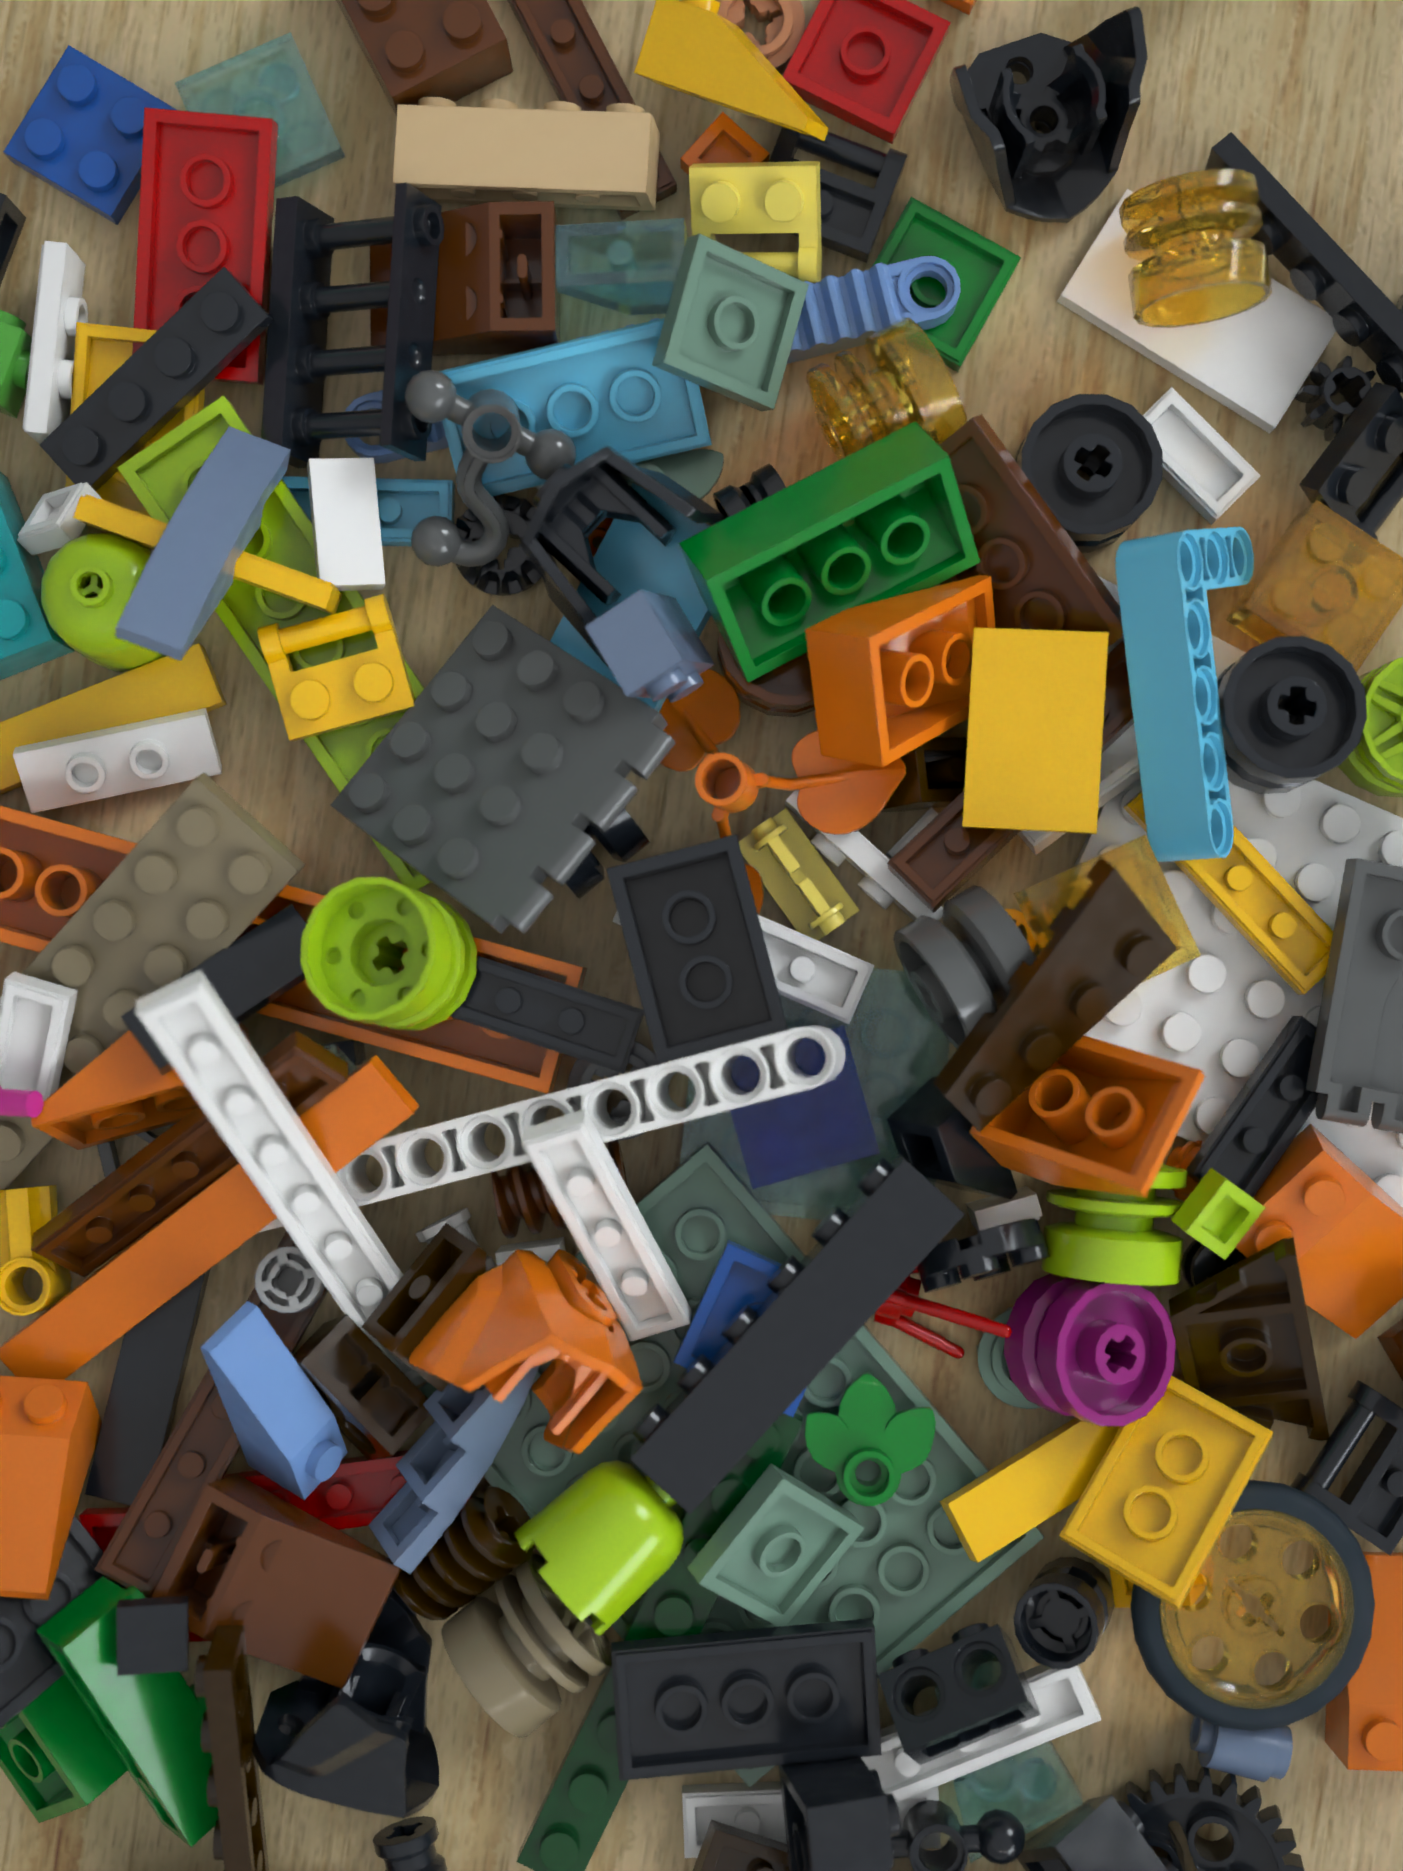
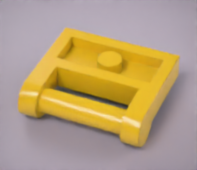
(344, 689)

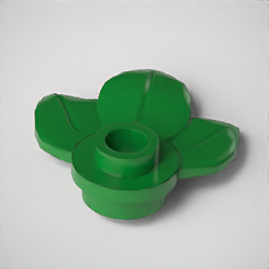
(871, 1431)

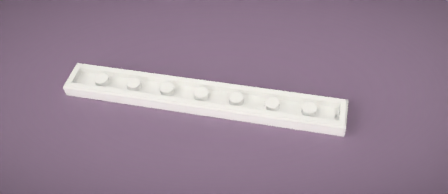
(272, 1146)

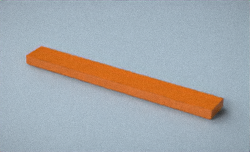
(197, 1235)

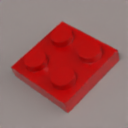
(866, 61)

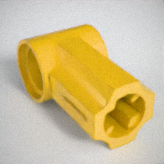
(21, 1215)

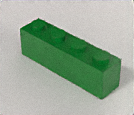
(145, 1717)

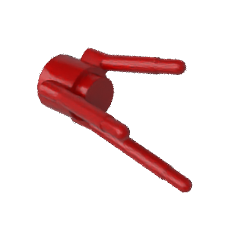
(906, 1301)

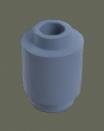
(1242, 1752)

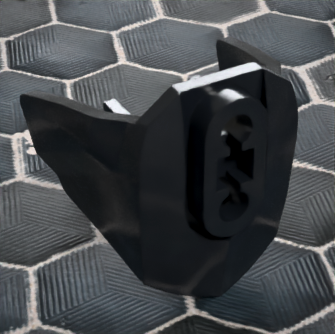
(1079, 98)
(575, 504)
(360, 1741)

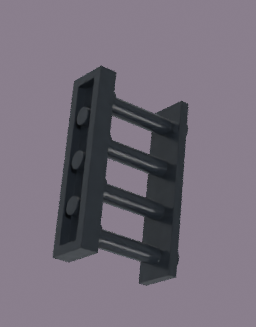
(301, 308)

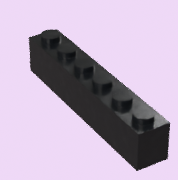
(794, 1331)

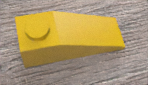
(715, 61)

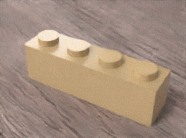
(528, 153)

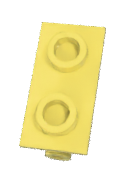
(797, 876)

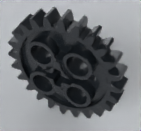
(1252, 1837)

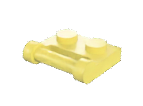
(762, 201)

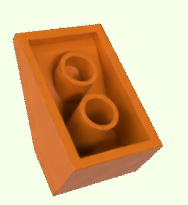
(896, 670)
(116, 1098)
(1095, 1119)
(1341, 1229)
(44, 1461)
(1367, 1715)

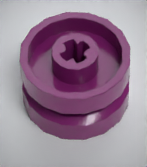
(1090, 1349)

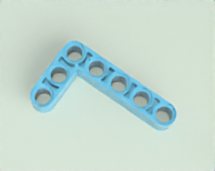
(1175, 683)

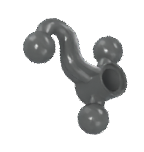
(434, 398)

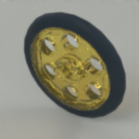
(1314, 1666)

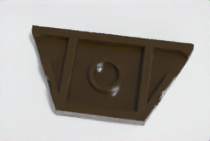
(1251, 1340)

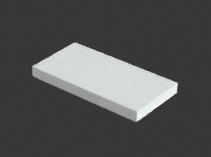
(1241, 361)

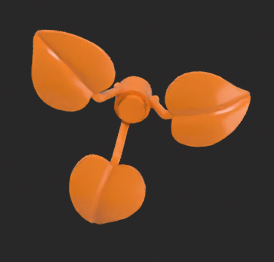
(832, 792)

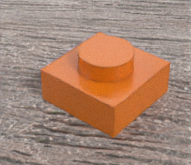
(723, 143)

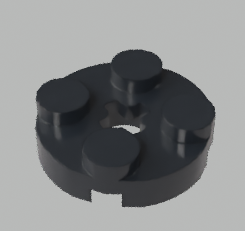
(983, 1254)

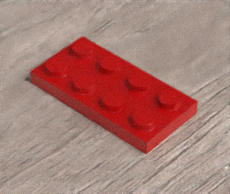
(205, 210)

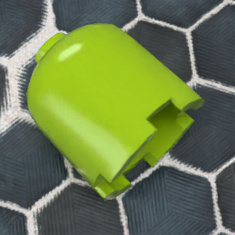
(88, 622)
(605, 1541)

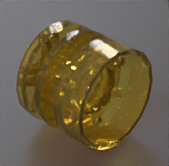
(1195, 248)
(901, 387)

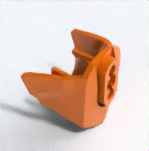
(527, 1317)

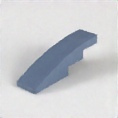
(202, 543)
(445, 1467)

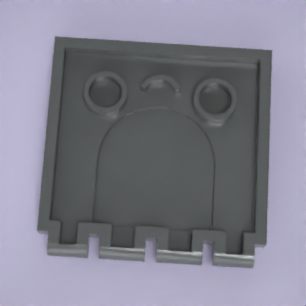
(505, 771)
(1361, 1008)

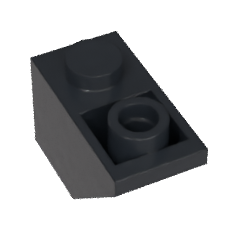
(939, 1145)

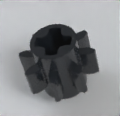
(1319, 407)

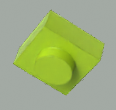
(1217, 1213)

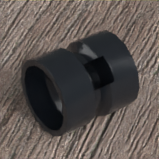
(1055, 1625)

